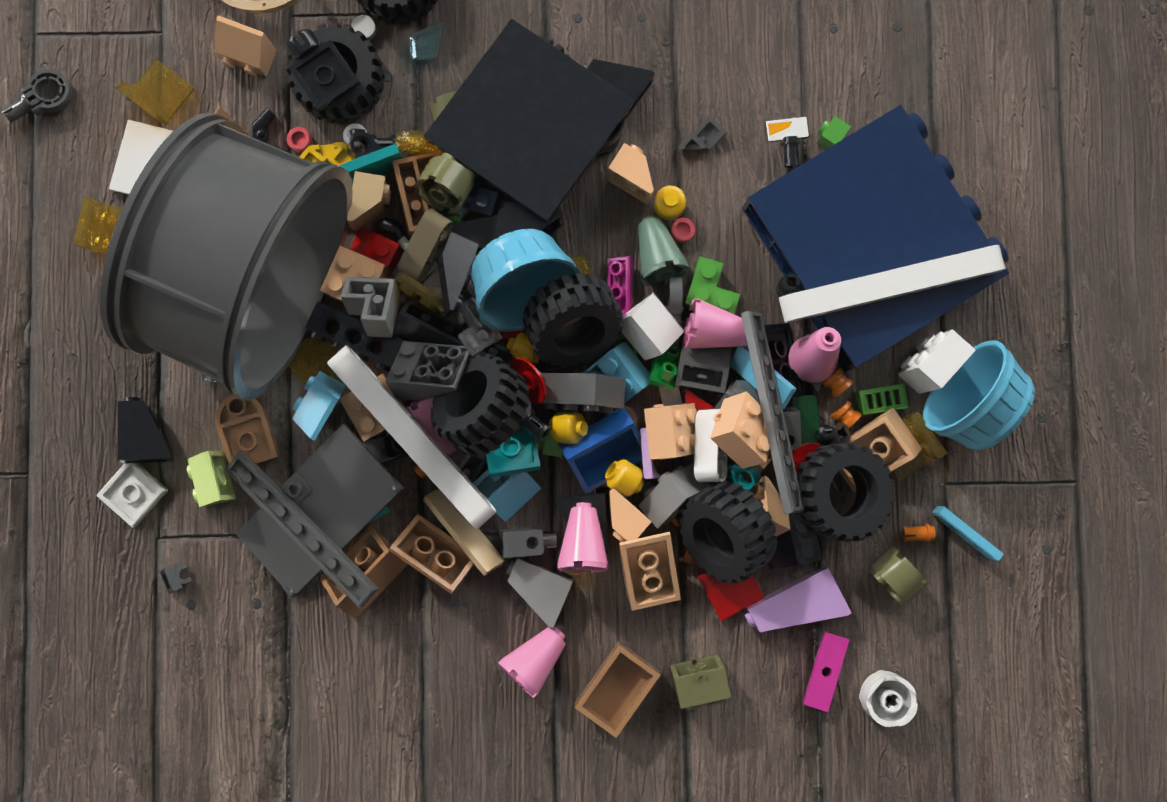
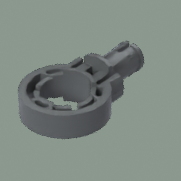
(31, 96)
(674, 302)

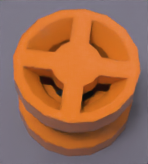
(837, 383)
(845, 414)

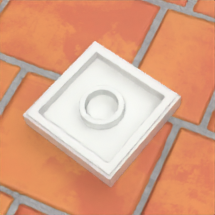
(132, 493)

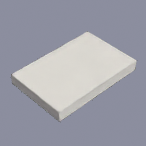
(136, 149)

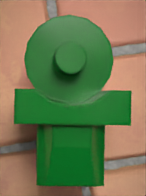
(664, 369)

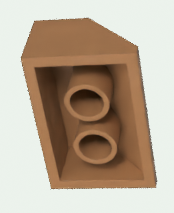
(433, 553)
(373, 558)

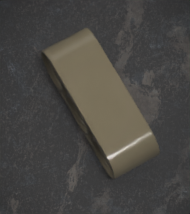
(425, 245)

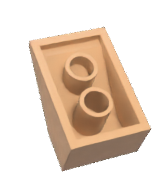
(888, 438)
(649, 571)

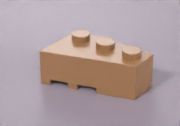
(406, 174)

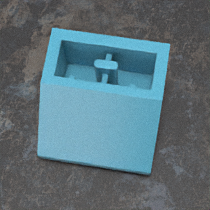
(624, 364)
(507, 492)

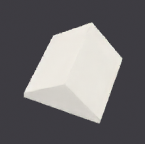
(650, 327)

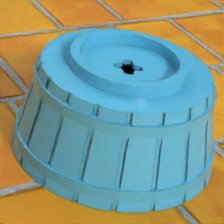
(511, 272)
(981, 399)

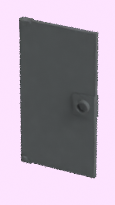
(338, 491)

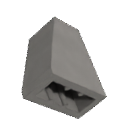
(540, 588)

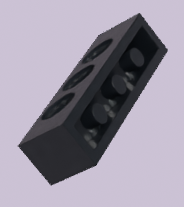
(325, 317)

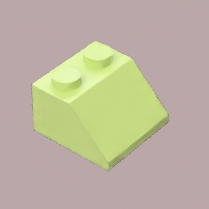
(210, 479)

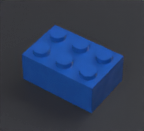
(605, 442)

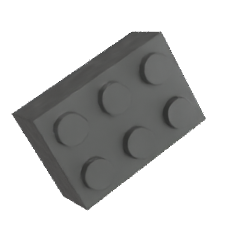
(583, 392)

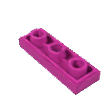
(621, 279)
(820, 686)

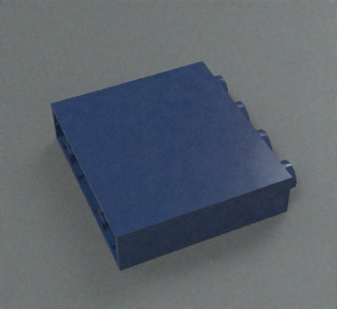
(869, 210)

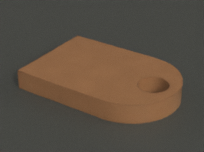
(246, 430)

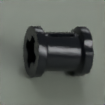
(833, 434)

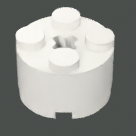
(900, 708)

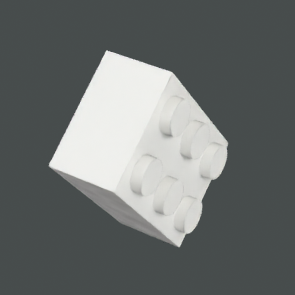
(935, 361)

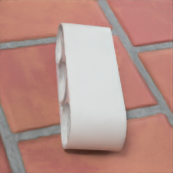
(709, 458)

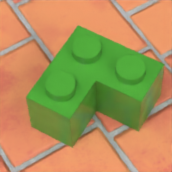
(704, 286)

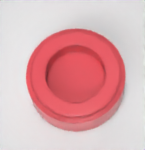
(299, 139)
(682, 230)

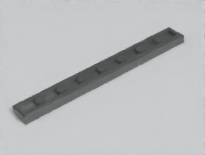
(772, 412)
(301, 529)

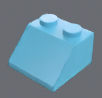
(317, 404)

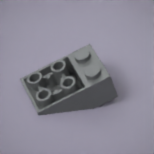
(703, 368)
(426, 370)

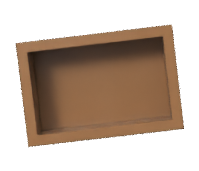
(617, 689)

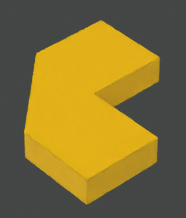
(332, 153)

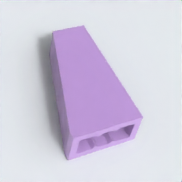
(800, 602)

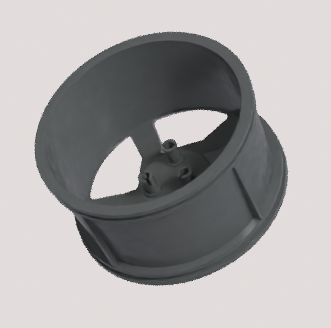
(223, 253)

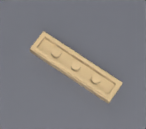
(468, 537)

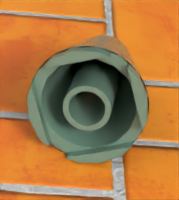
(658, 253)

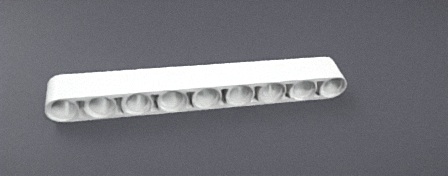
(891, 283)
(412, 437)

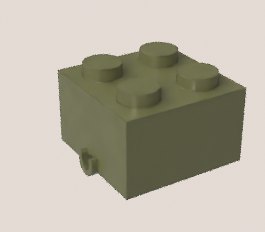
(700, 682)

